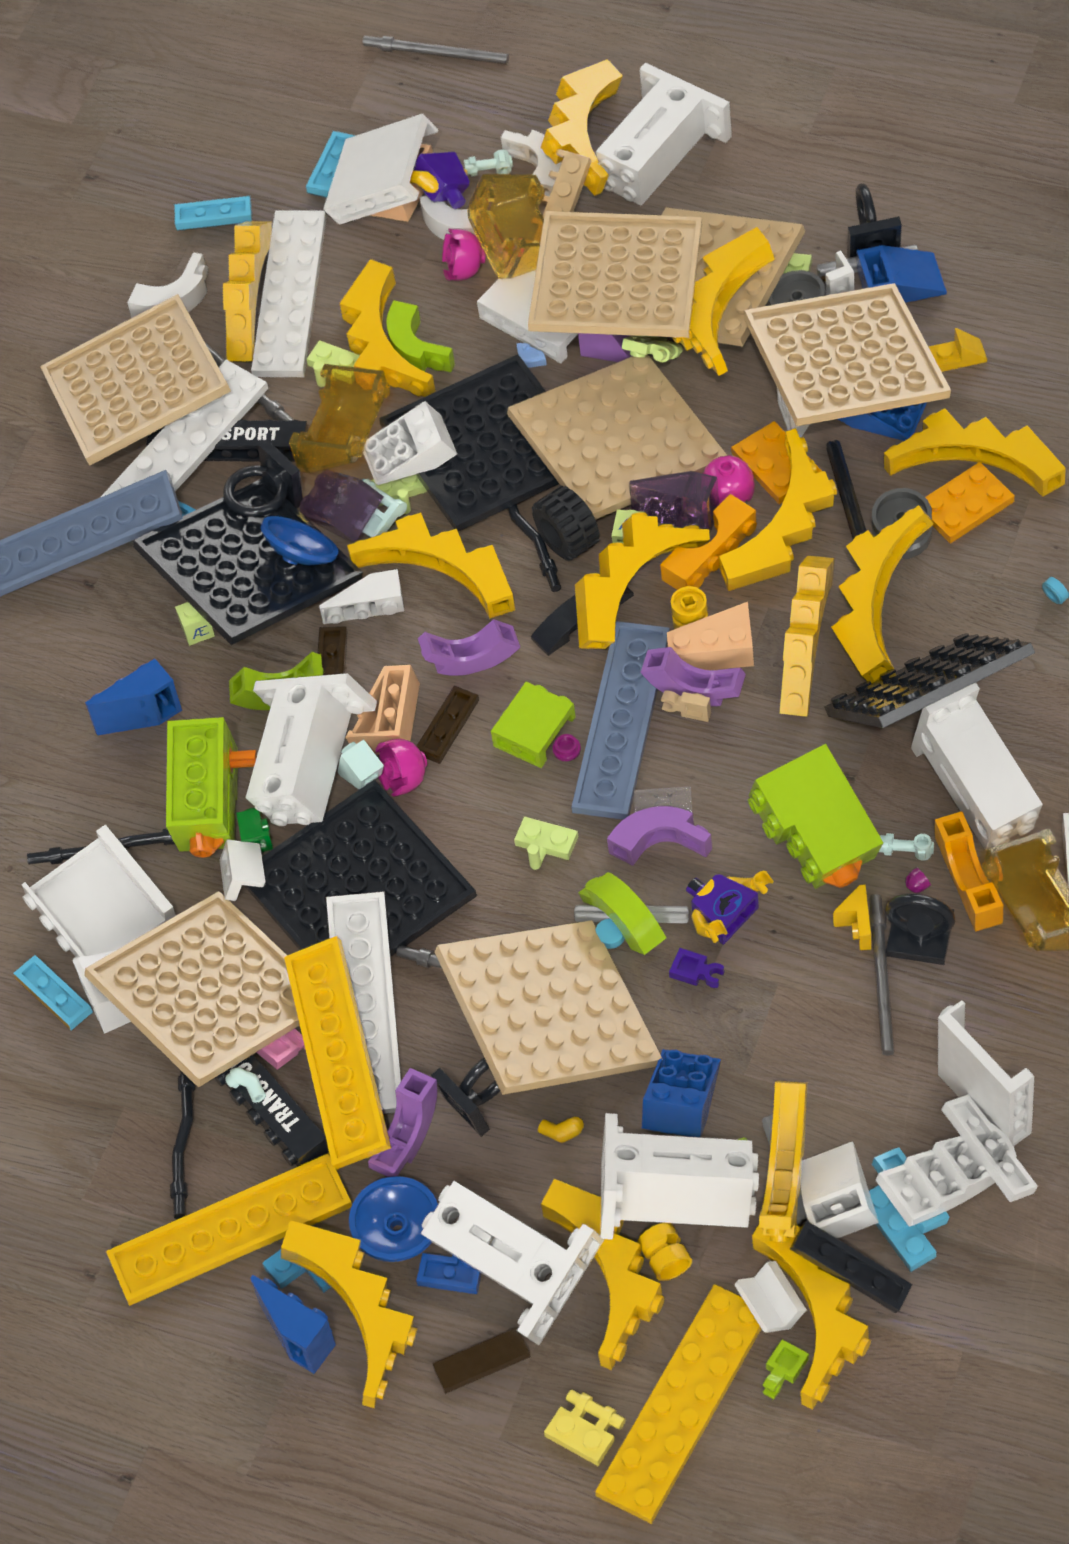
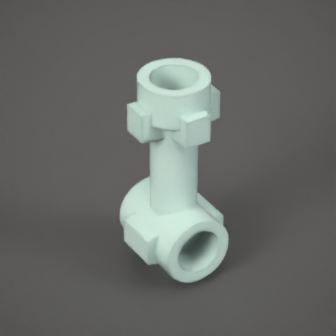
(501, 162)
(921, 846)

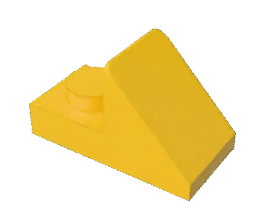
(960, 353)
(855, 913)

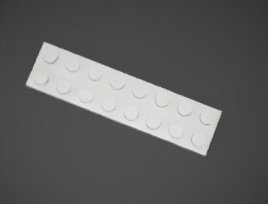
(289, 294)
(191, 438)
(363, 931)

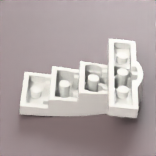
(956, 1167)

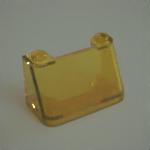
(508, 221)
(342, 420)
(1032, 889)

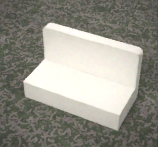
(842, 278)
(240, 866)
(771, 1298)

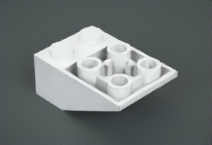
(409, 445)
(837, 1192)

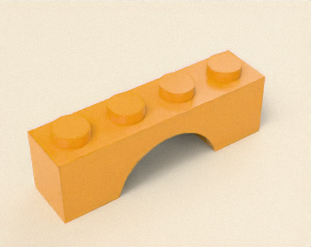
(692, 565)
(960, 856)

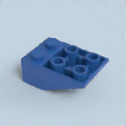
(911, 270)
(893, 423)
(135, 701)
(680, 1093)
(300, 1330)

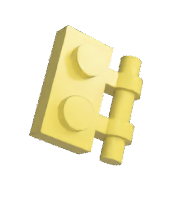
(581, 1436)

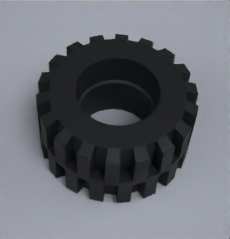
(565, 523)

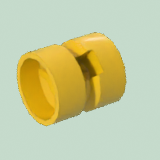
(688, 606)
(665, 1252)

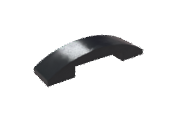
(556, 628)

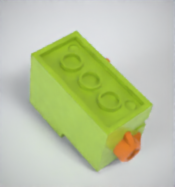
(202, 784)
(818, 816)

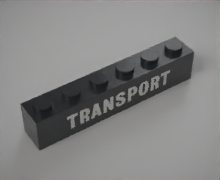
(243, 439)
(279, 1116)

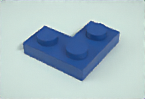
(447, 1274)

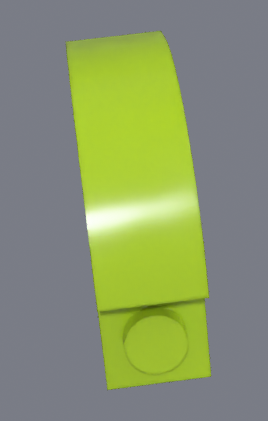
(402, 325)
(243, 682)
(625, 910)

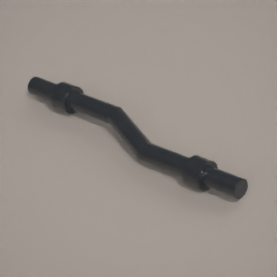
(547, 565)
(57, 854)
(179, 1187)

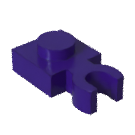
(692, 967)

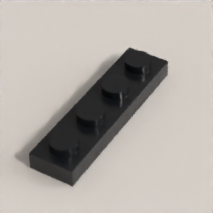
(851, 1266)

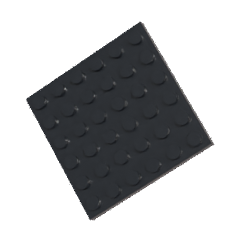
(493, 458)
(232, 570)
(927, 679)
(360, 849)

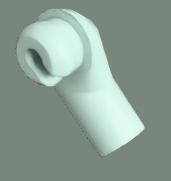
(250, 1080)

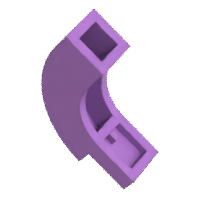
(472, 654)
(670, 673)
(653, 826)
(413, 1114)

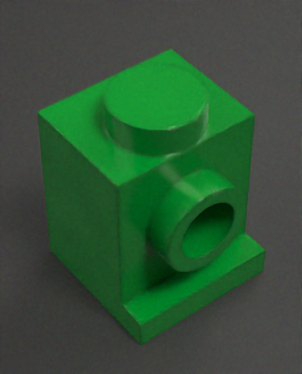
(254, 828)

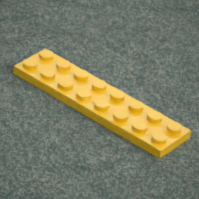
(337, 1053)
(228, 1229)
(680, 1406)

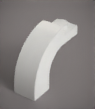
(529, 150)
(441, 217)
(189, 287)

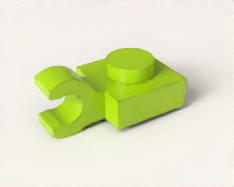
(783, 1364)

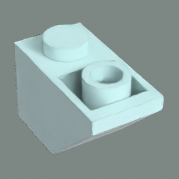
(359, 764)

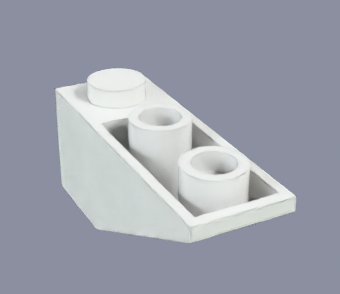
(371, 596)

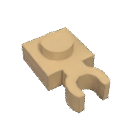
(690, 705)

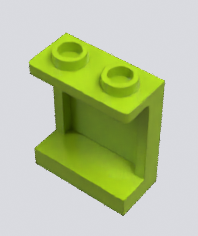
(532, 723)

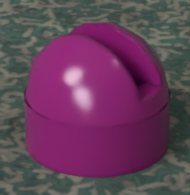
(917, 881)

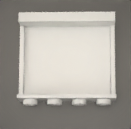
(377, 170)
(508, 308)
(98, 899)
(972, 1071)

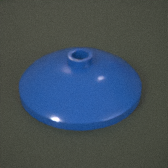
(298, 541)
(386, 1205)

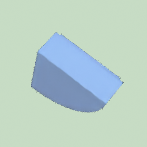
(530, 355)

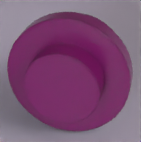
(566, 747)

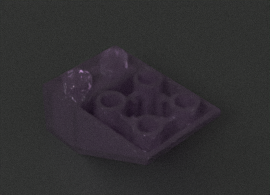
(677, 498)
(340, 504)

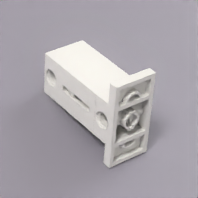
(660, 133)
(302, 744)
(976, 768)
(675, 1179)
(512, 1254)

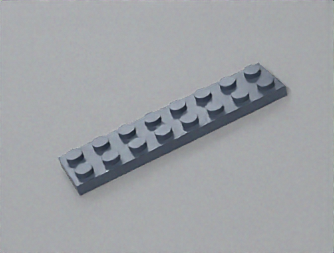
(87, 531)
(619, 725)

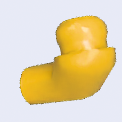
(563, 1131)

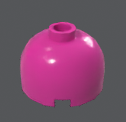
(462, 254)
(732, 476)
(402, 765)

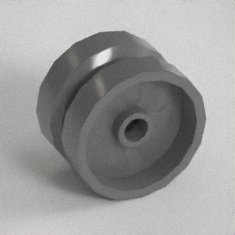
(797, 286)
(892, 507)

